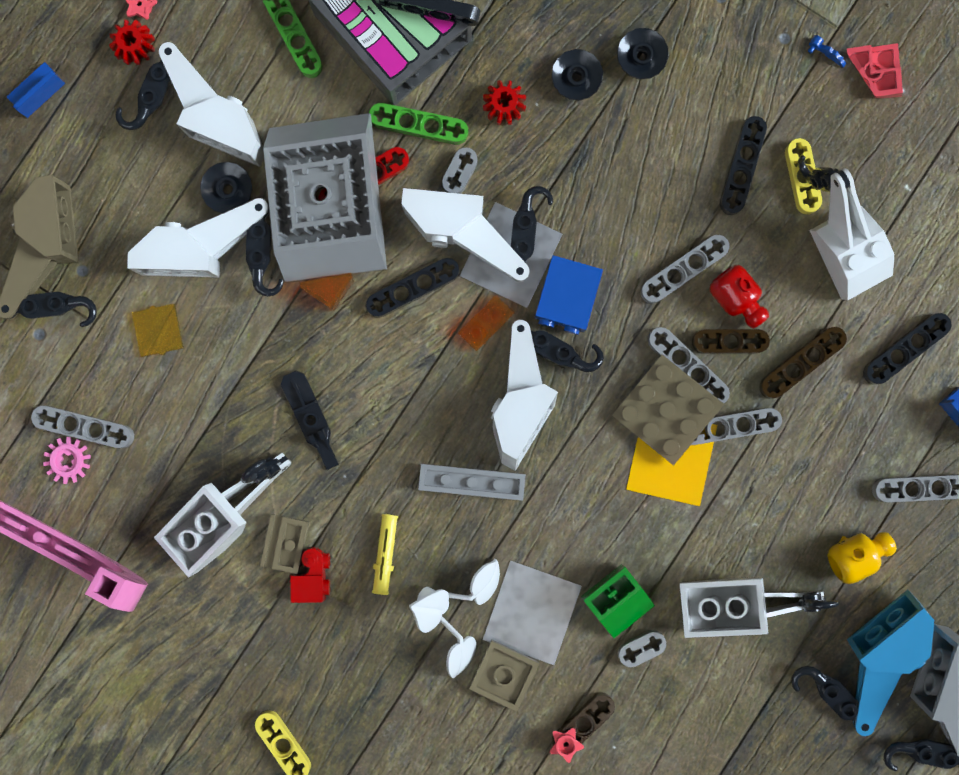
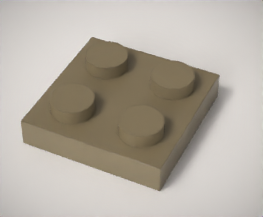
(504, 675)

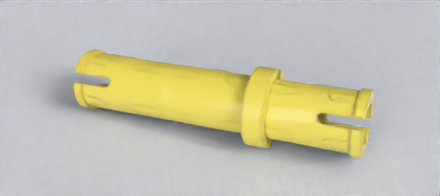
(384, 555)

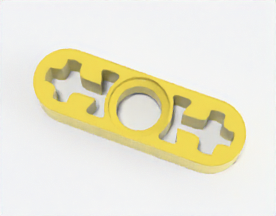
(792, 159)
(265, 733)

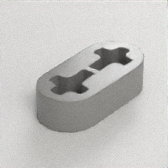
(454, 168)
(645, 654)

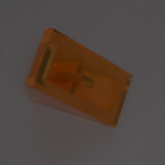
(329, 289)

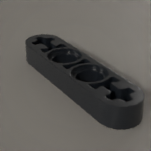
(440, 9)
(746, 166)
(411, 284)
(908, 350)

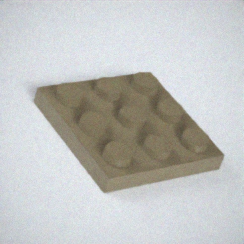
(668, 409)

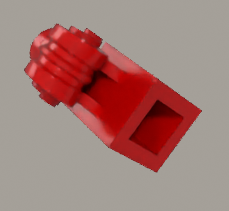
(311, 586)

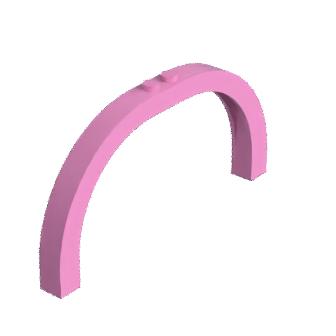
(110, 581)

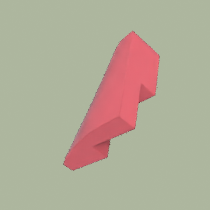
(879, 69)

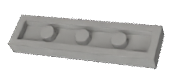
(472, 482)

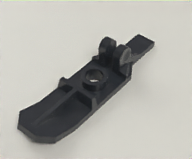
(303, 405)

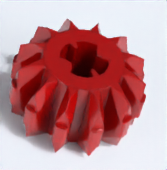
(129, 33)
(504, 92)

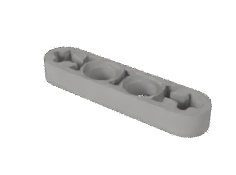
(685, 270)
(691, 360)
(82, 428)
(731, 430)
(924, 488)

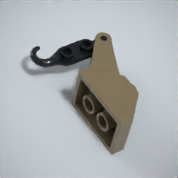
(47, 236)

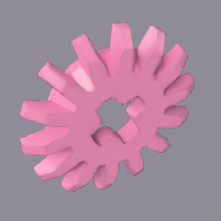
(56, 458)

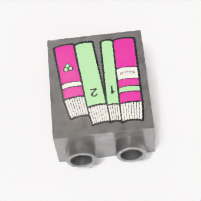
(391, 45)

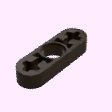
(749, 334)
(582, 712)

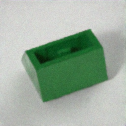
(617, 600)

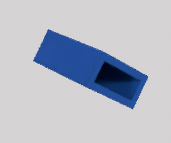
(568, 295)

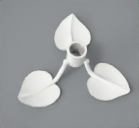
(432, 604)

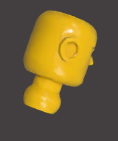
(859, 556)

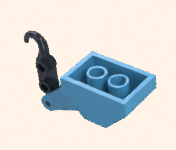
(887, 647)

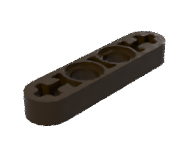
(801, 360)

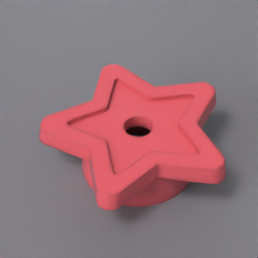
(141, 11)
(559, 748)

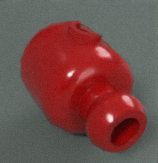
(739, 294)

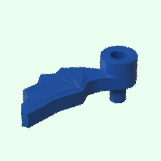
(816, 43)

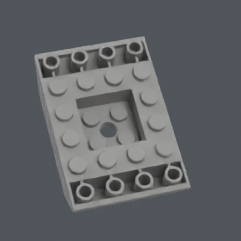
(346, 227)

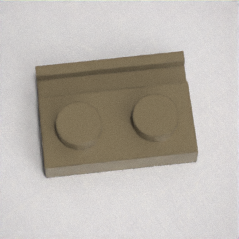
(284, 543)

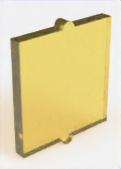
(157, 330)

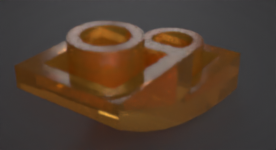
(486, 323)

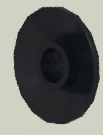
(646, 42)
(580, 63)
(217, 179)

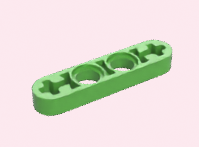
(292, 31)
(420, 119)

